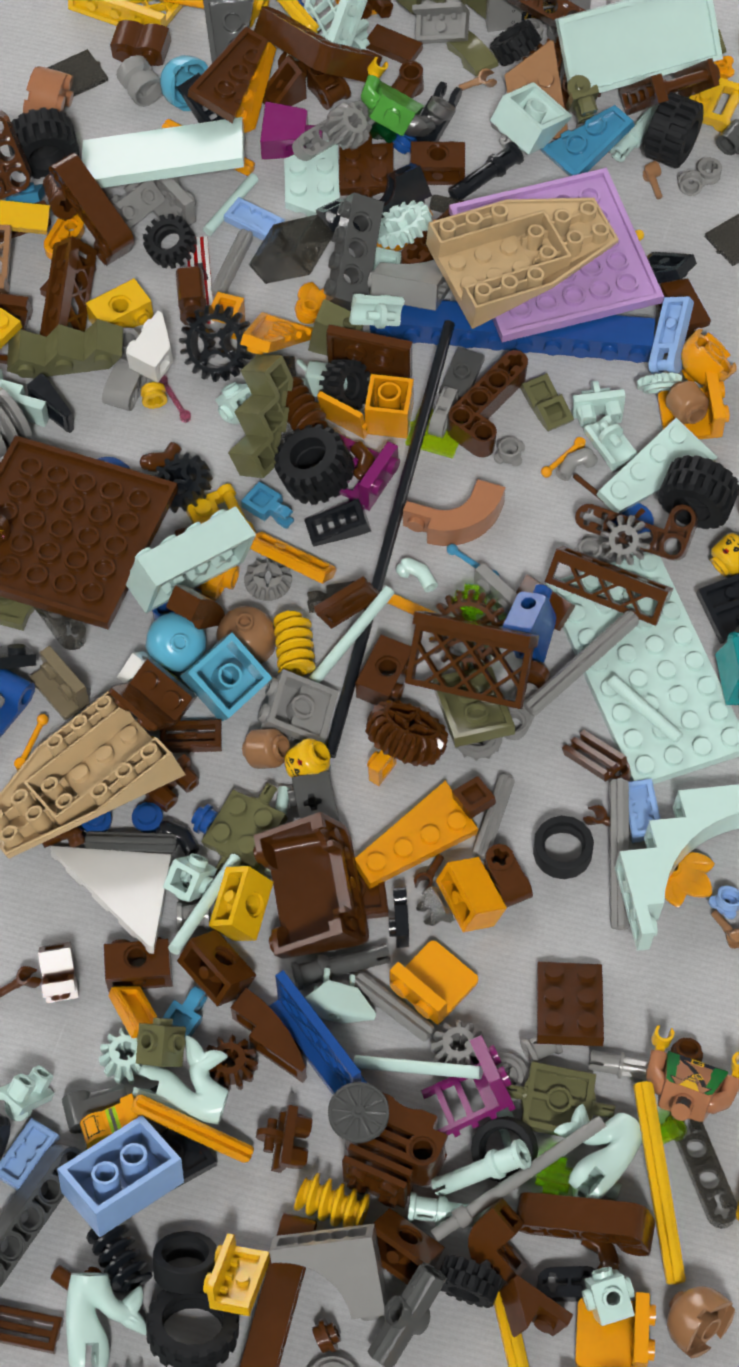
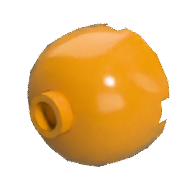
(705, 354)

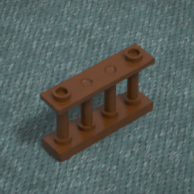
(655, 89)

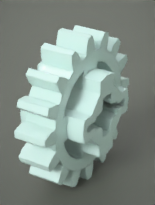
(404, 224)

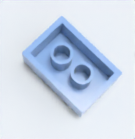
(120, 1175)

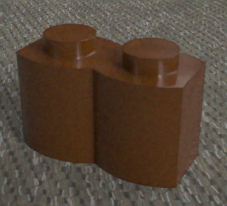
(143, 40)
(190, 291)

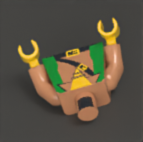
(689, 1086)

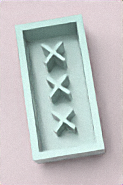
(190, 558)

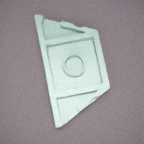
(311, 182)

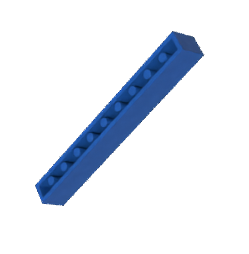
(603, 338)

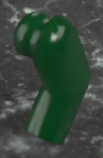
(380, 132)

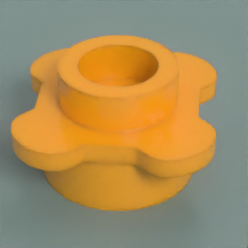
(725, 67)

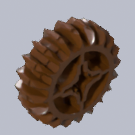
(490, 617)
(406, 733)

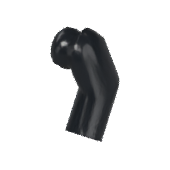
(183, 835)

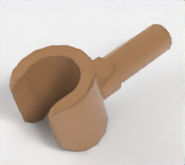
(481, 79)
(650, 173)
(732, 935)

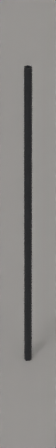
(391, 533)

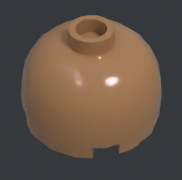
(252, 629)
(697, 1317)

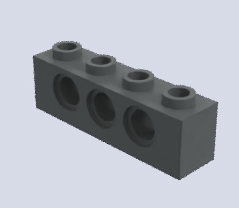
(367, 214)

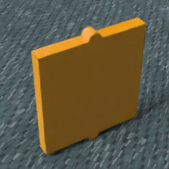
(343, 415)

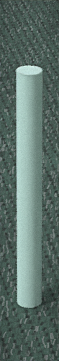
(352, 634)
(201, 908)
(418, 1067)

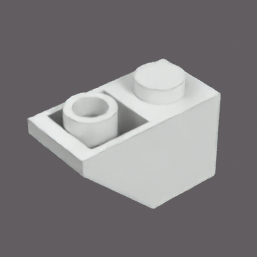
(151, 350)

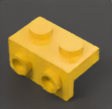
(235, 1277)

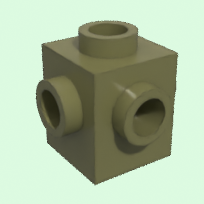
(160, 1043)

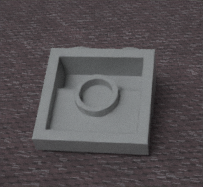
(298, 707)

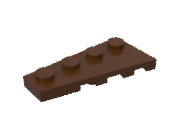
(229, 76)

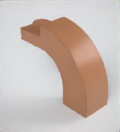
(458, 524)

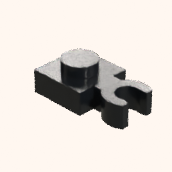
(399, 924)

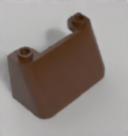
(313, 886)

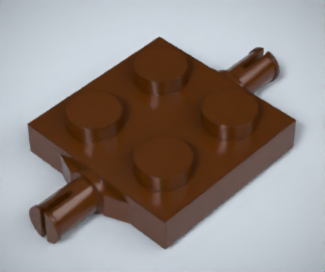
(365, 168)

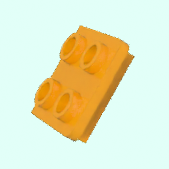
(717, 413)
(433, 981)
(618, 1343)

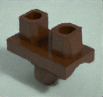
(164, 796)
(289, 1125)

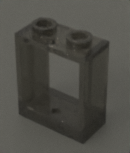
(291, 249)

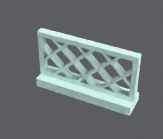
(345, 18)

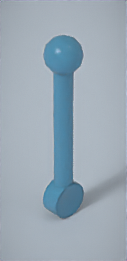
(452, 549)

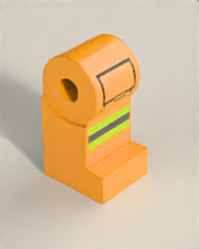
(104, 1123)

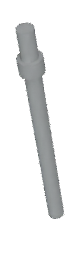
(463, 1215)

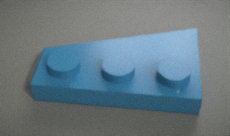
(585, 146)

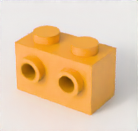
(471, 894)

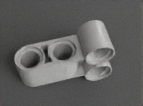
(123, 383)

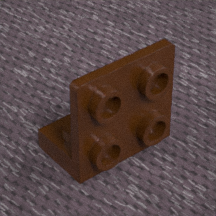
(154, 697)

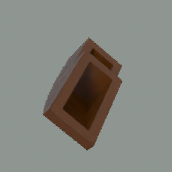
(195, 607)
(268, 1034)

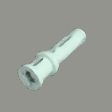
(495, 1165)
(433, 1209)

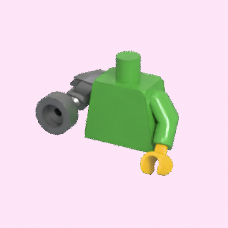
(398, 110)

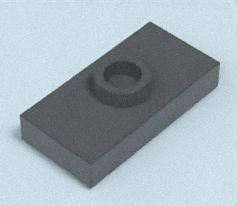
(463, 371)

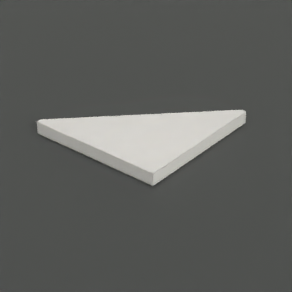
(123, 884)

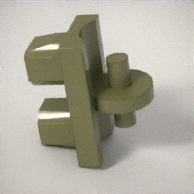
(582, 98)

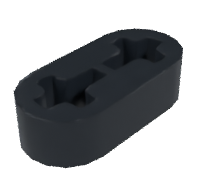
(567, 1275)

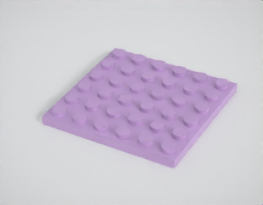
(604, 287)

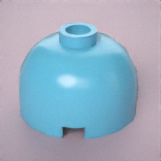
(177, 72)
(175, 642)

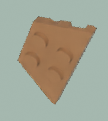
(542, 70)

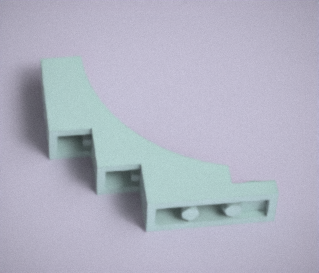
(645, 872)

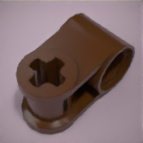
(327, 87)
(508, 878)

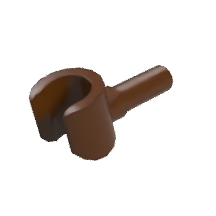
(601, 816)
(430, 873)
(23, 978)

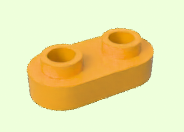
(60, 232)

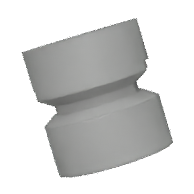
(139, 80)

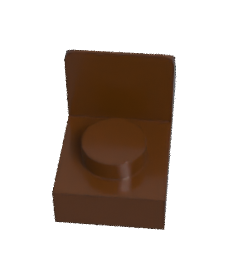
(527, 1304)

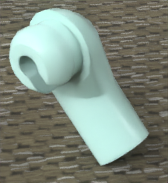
(419, 570)

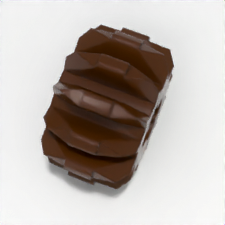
(243, 1061)

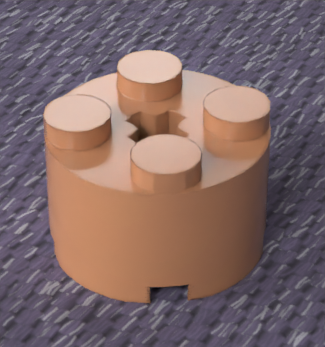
(49, 90)

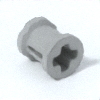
(183, 913)
(536, 1052)

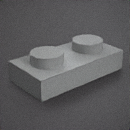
(494, 587)

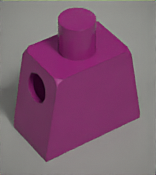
(281, 128)

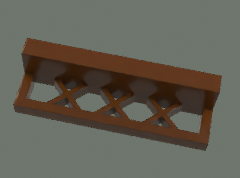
(63, 287)
(613, 574)

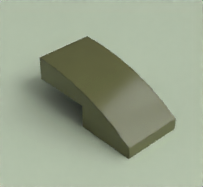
(474, 54)
(546, 403)

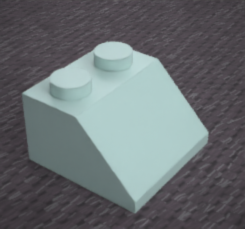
(529, 117)

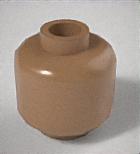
(687, 402)
(265, 748)

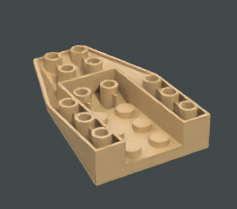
(516, 250)
(81, 774)

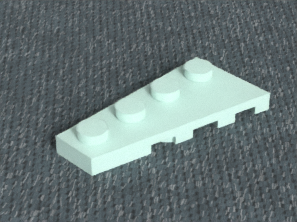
(649, 467)

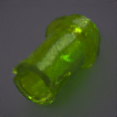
(673, 1129)

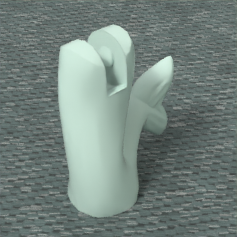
(209, 1097)
(606, 1165)
(83, 1326)

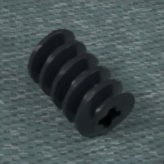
(118, 1259)

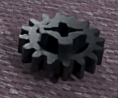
(191, 478)

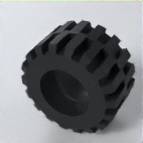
(673, 130)
(45, 138)
(307, 448)
(703, 487)

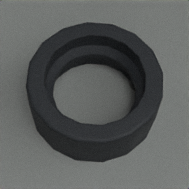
(567, 825)
(479, 1141)
(179, 1245)

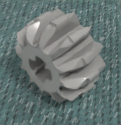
(348, 126)
(620, 549)
(452, 1036)

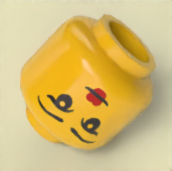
(726, 555)
(307, 758)

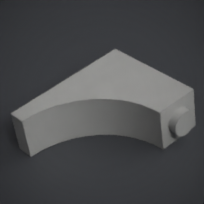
(417, 283)
(344, 1257)

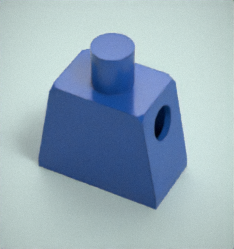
(533, 615)

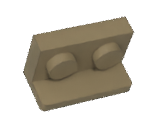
(59, 685)

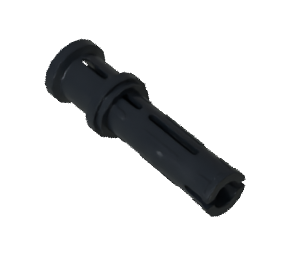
(495, 167)

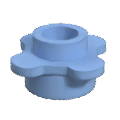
(726, 901)

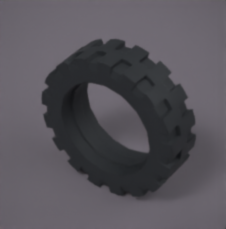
(194, 1355)

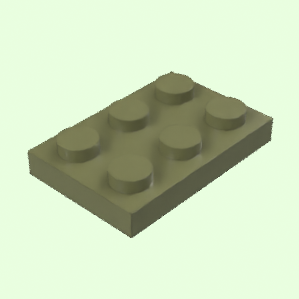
(470, 718)

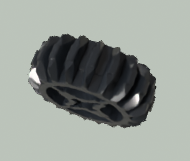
(207, 336)

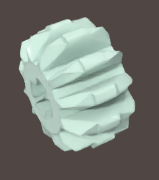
(112, 1057)

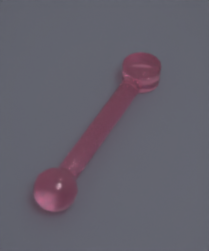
(185, 416)

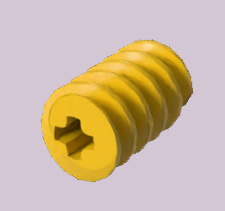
(294, 643)
(331, 1202)

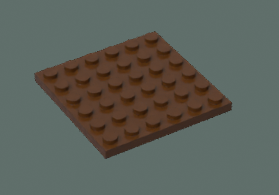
(74, 529)

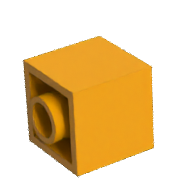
(389, 406)

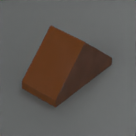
(287, 84)

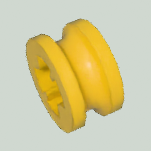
(153, 395)

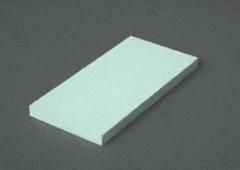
(637, 40)
(165, 153)

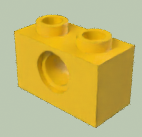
(122, 306)
(241, 903)

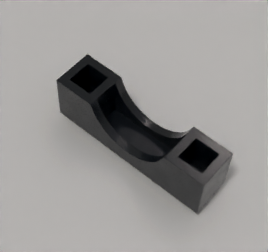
(402, 186)

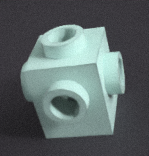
(232, 397)
(189, 877)
(608, 1296)

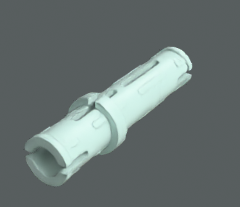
(634, 137)

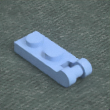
(670, 335)

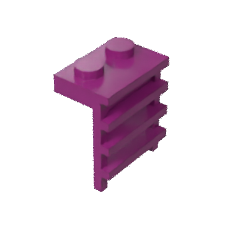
(377, 476)
(490, 1087)

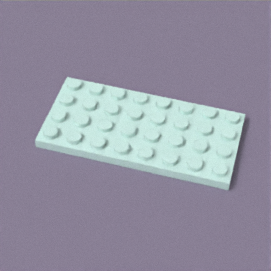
(665, 669)

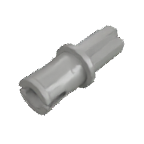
(618, 1065)

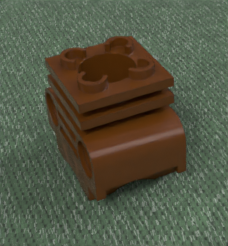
(394, 1158)

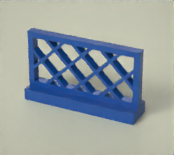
(313, 1037)

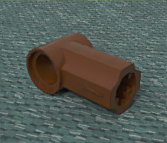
(410, 79)

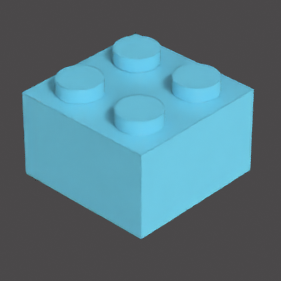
(226, 677)

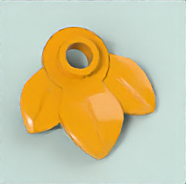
(309, 302)
(689, 879)

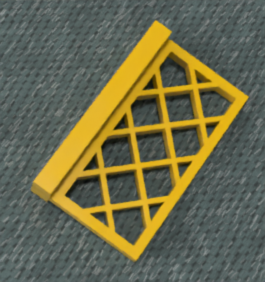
(117, 10)

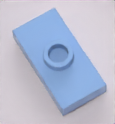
(251, 218)
(641, 808)
(26, 1153)

